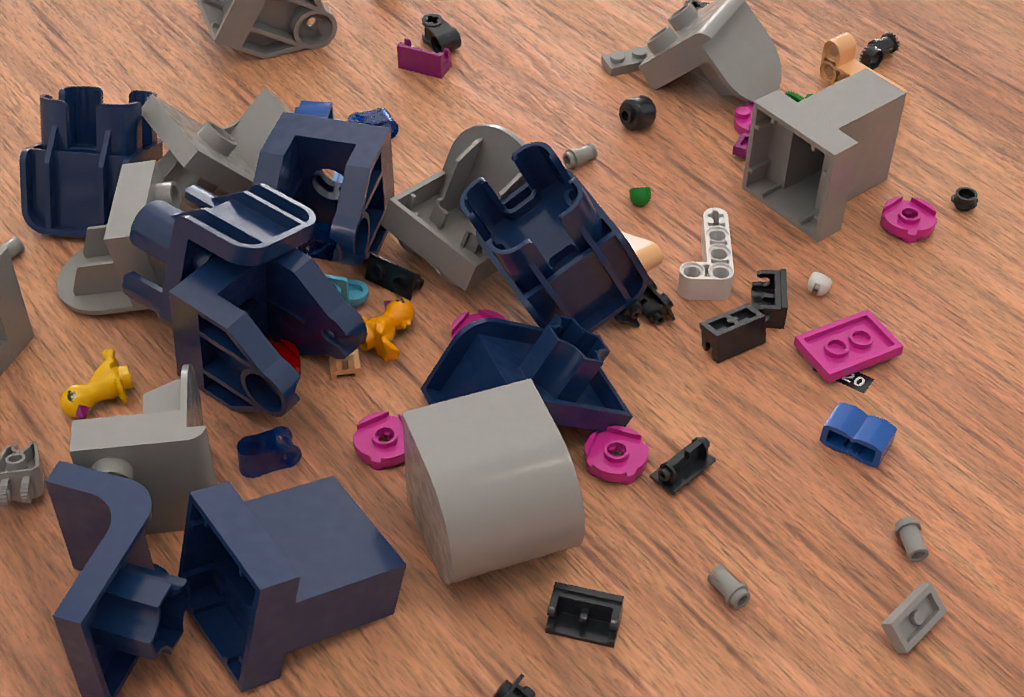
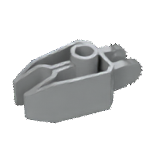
(21, 474)

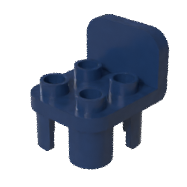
(77, 165)
(237, 226)
(555, 243)

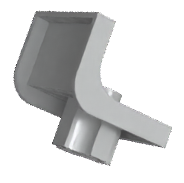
(213, 154)

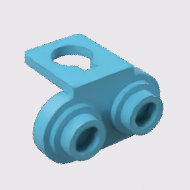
(352, 291)

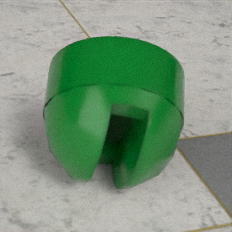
(640, 196)

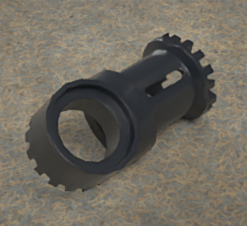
(878, 49)

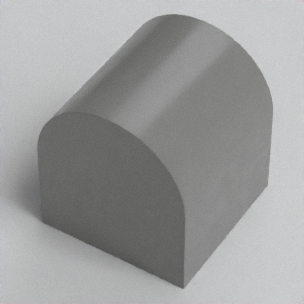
(490, 481)

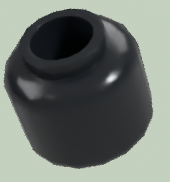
(637, 113)

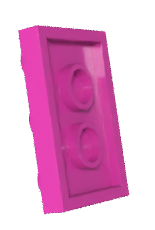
(848, 345)

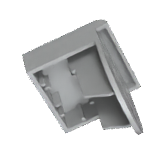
(725, 45)
(430, 216)
(95, 274)
(160, 449)

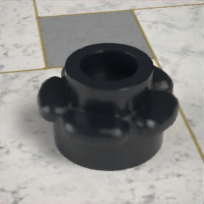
(965, 199)

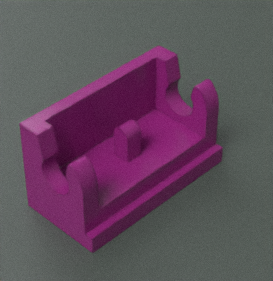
(423, 61)

